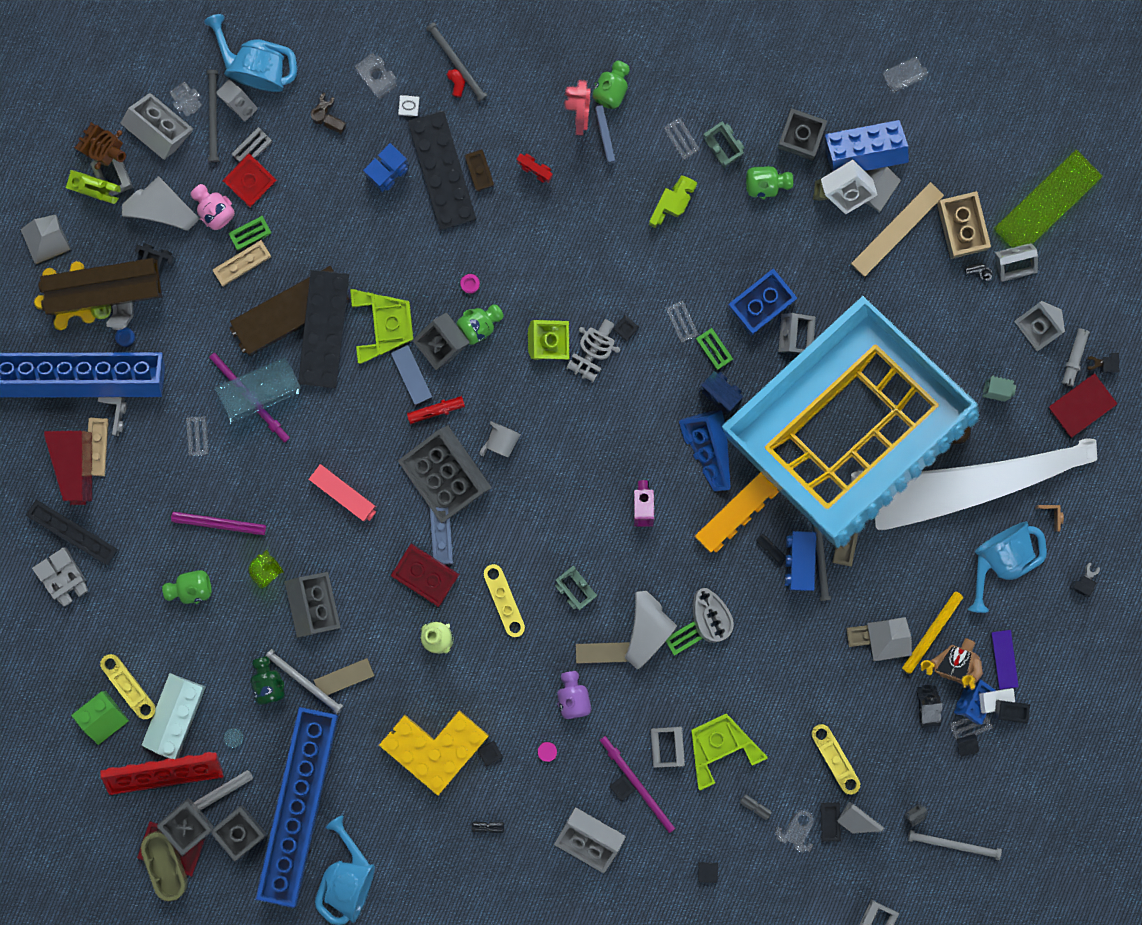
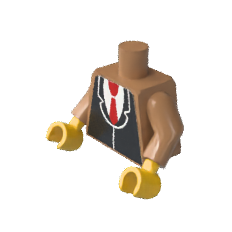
(957, 664)

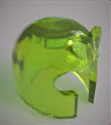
(264, 569)

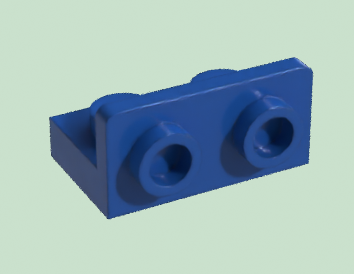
(969, 702)

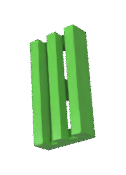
(240, 246)
(720, 344)
(671, 645)

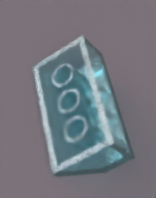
(257, 389)

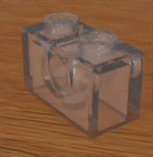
(381, 86)

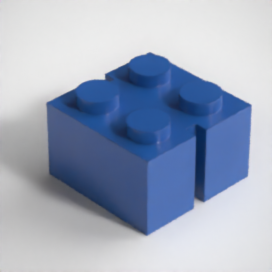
(380, 175)

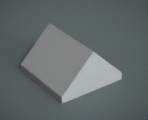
(885, 184)

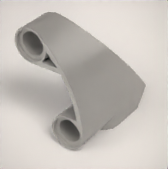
(161, 205)
(649, 629)

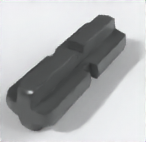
(758, 808)

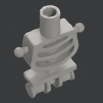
(602, 333)

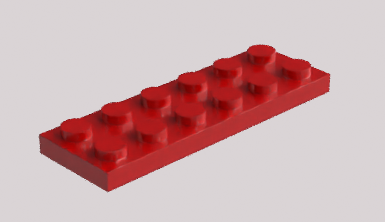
(162, 773)

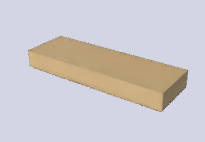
(242, 263)
(99, 431)

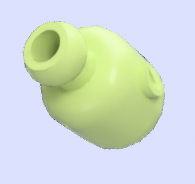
(437, 637)

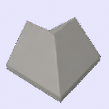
(45, 238)
(1041, 324)
(890, 639)
(857, 821)

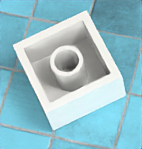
(849, 187)

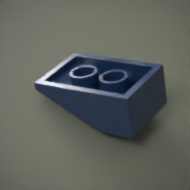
(720, 392)

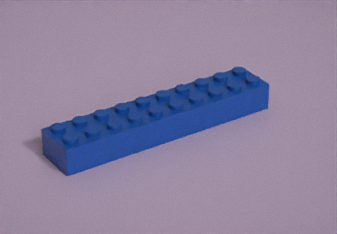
(82, 374)
(297, 807)

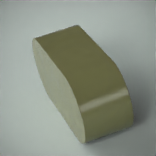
(164, 866)

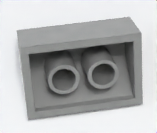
(156, 125)
(589, 840)

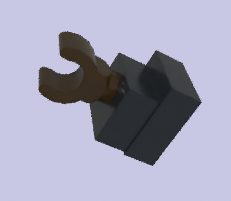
(1107, 364)

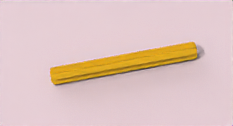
(932, 632)

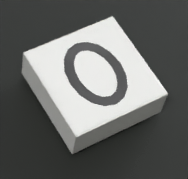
(409, 106)

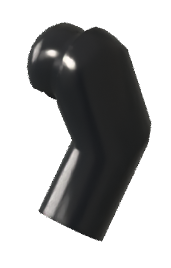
(979, 269)

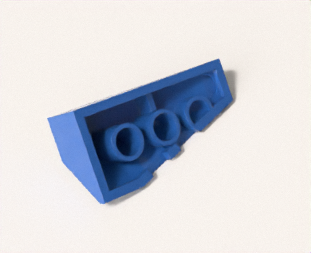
(710, 446)

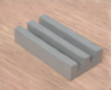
(263, 136)

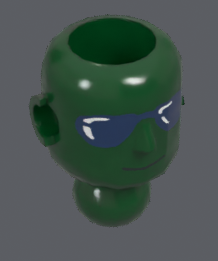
(267, 684)

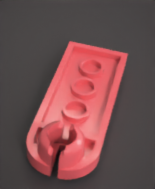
(579, 101)

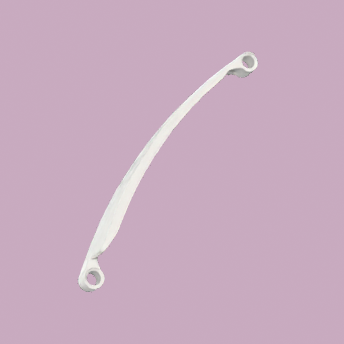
(959, 488)

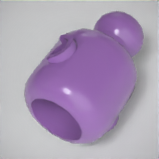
(574, 698)

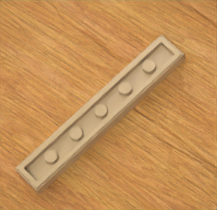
(897, 229)

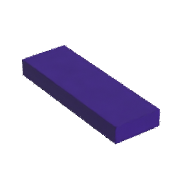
(1004, 659)

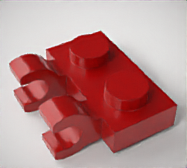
(528, 164)

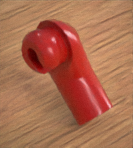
(458, 81)

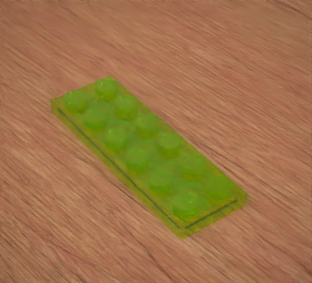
(1048, 201)

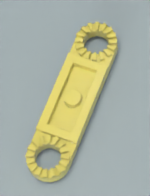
(504, 600)
(128, 686)
(835, 759)

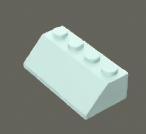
(173, 716)

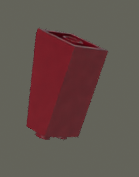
(72, 464)

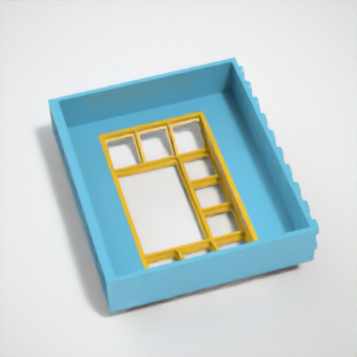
(813, 382)

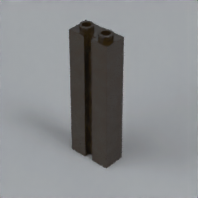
(100, 287)
(273, 318)

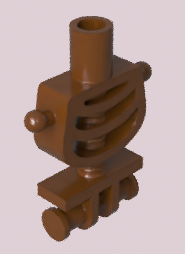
(101, 145)

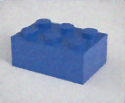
(762, 302)
(800, 561)

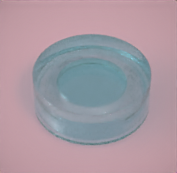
(233, 737)

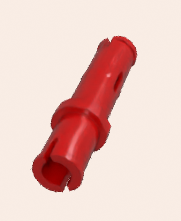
(436, 409)

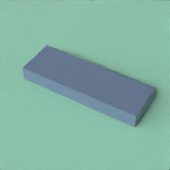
(605, 135)
(411, 375)
(441, 538)

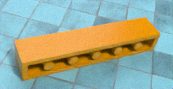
(736, 513)

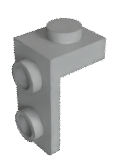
(121, 316)
(120, 408)

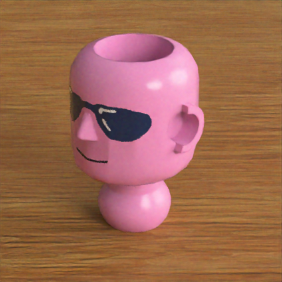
(213, 208)

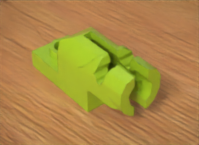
(92, 186)
(673, 201)

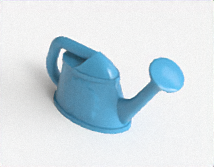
(257, 62)
(1008, 557)
(345, 882)

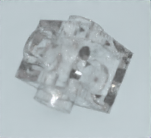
(186, 99)

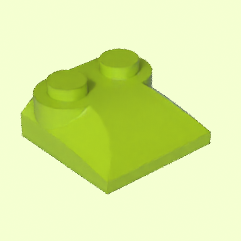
(548, 339)

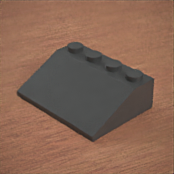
(444, 473)

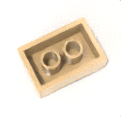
(963, 225)

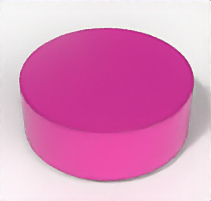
(470, 283)
(547, 751)

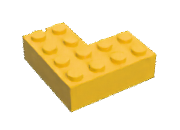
(436, 759)

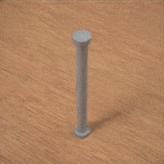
(304, 682)
(954, 845)

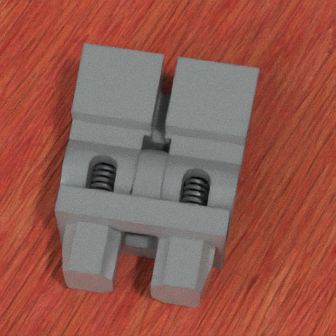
(48, 574)

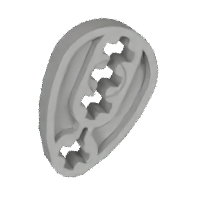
(722, 615)

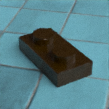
(479, 170)

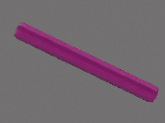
(218, 523)

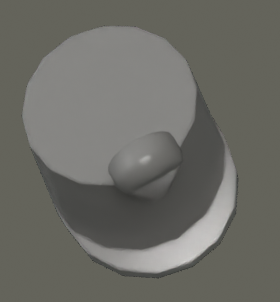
(501, 440)

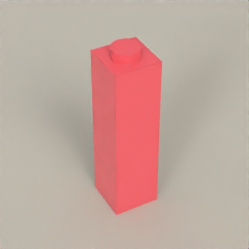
(343, 493)

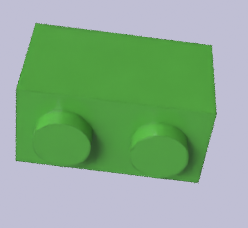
(100, 717)

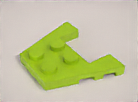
(391, 323)
(717, 740)

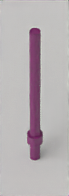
(273, 424)
(614, 754)

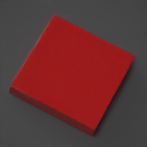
(249, 180)

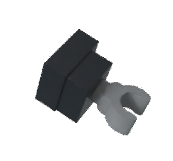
(1085, 585)

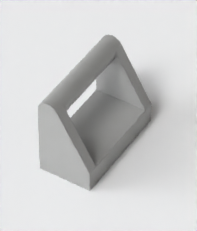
(122, 173)
(1013, 255)
(788, 332)
(678, 740)
(872, 910)

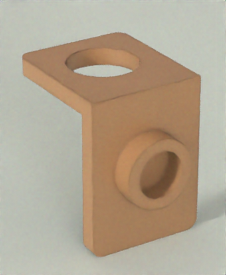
(1058, 516)

